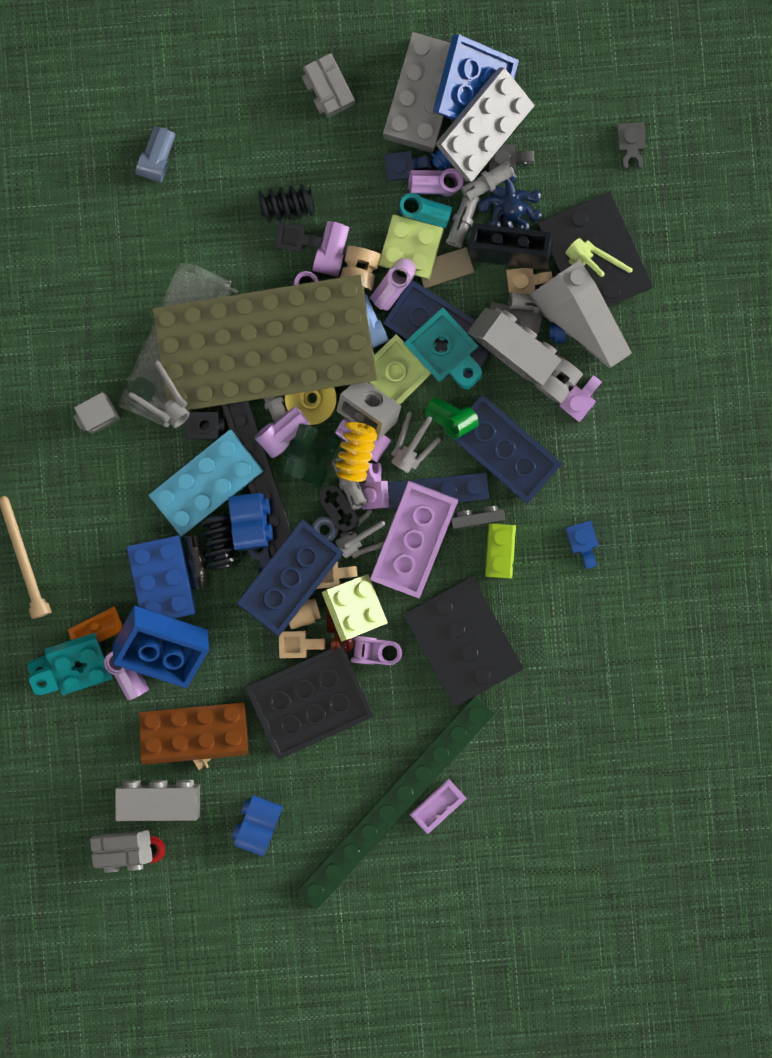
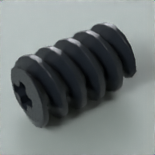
(286, 203)
(219, 542)

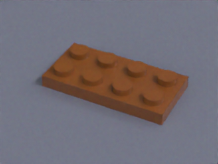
(193, 733)

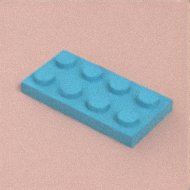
(206, 483)

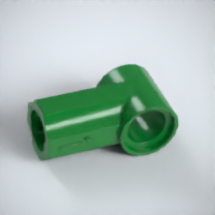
(455, 421)

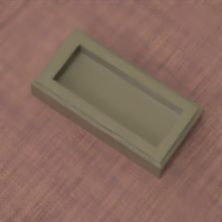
(449, 267)

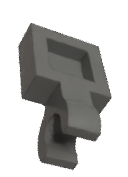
(508, 153)

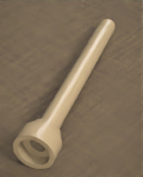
(38, 605)

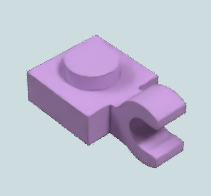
(579, 401)
(374, 489)

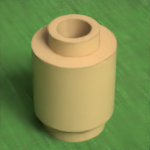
(306, 615)

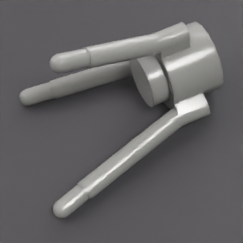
(172, 411)
(405, 457)
(351, 543)

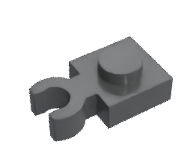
(631, 139)

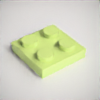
(412, 241)
(398, 370)
(354, 607)

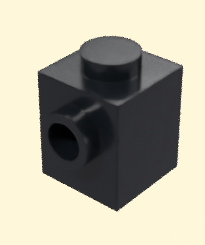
(204, 426)

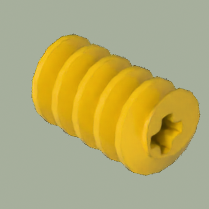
(357, 453)

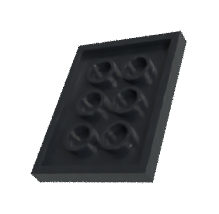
(605, 228)
(463, 642)
(309, 702)

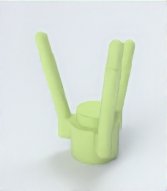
(582, 252)

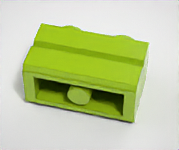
(500, 551)

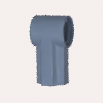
(154, 161)

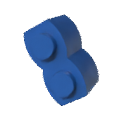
(249, 521)
(257, 825)

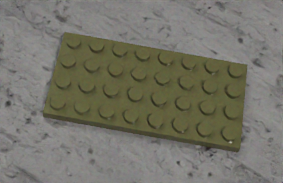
(267, 343)

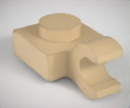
(523, 280)
(333, 577)
(295, 645)

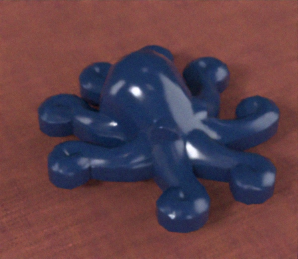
(510, 205)

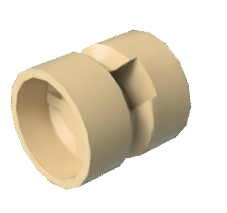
(363, 256)

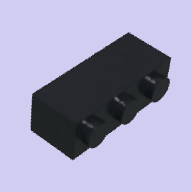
(511, 246)

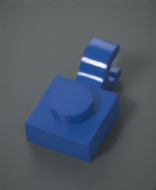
(581, 540)

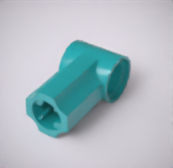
(428, 211)

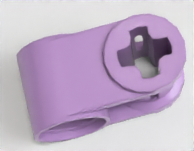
(373, 651)

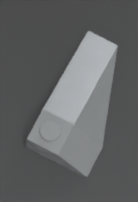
(580, 310)

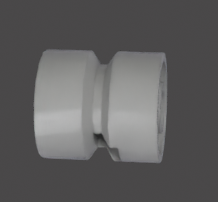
(557, 389)

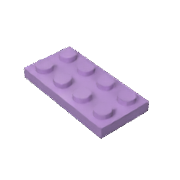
(413, 539)

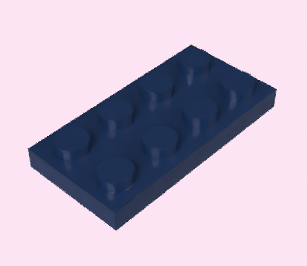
(417, 307)
(508, 451)
(290, 578)

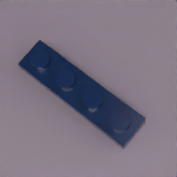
(462, 487)

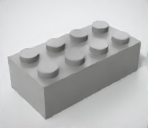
(411, 112)

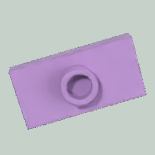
(438, 806)

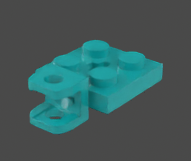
(454, 360)
(60, 670)

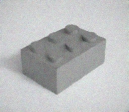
(514, 345)
(158, 801)

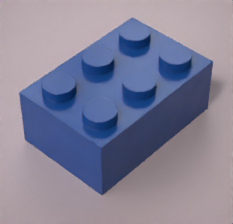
(162, 577)
(160, 647)

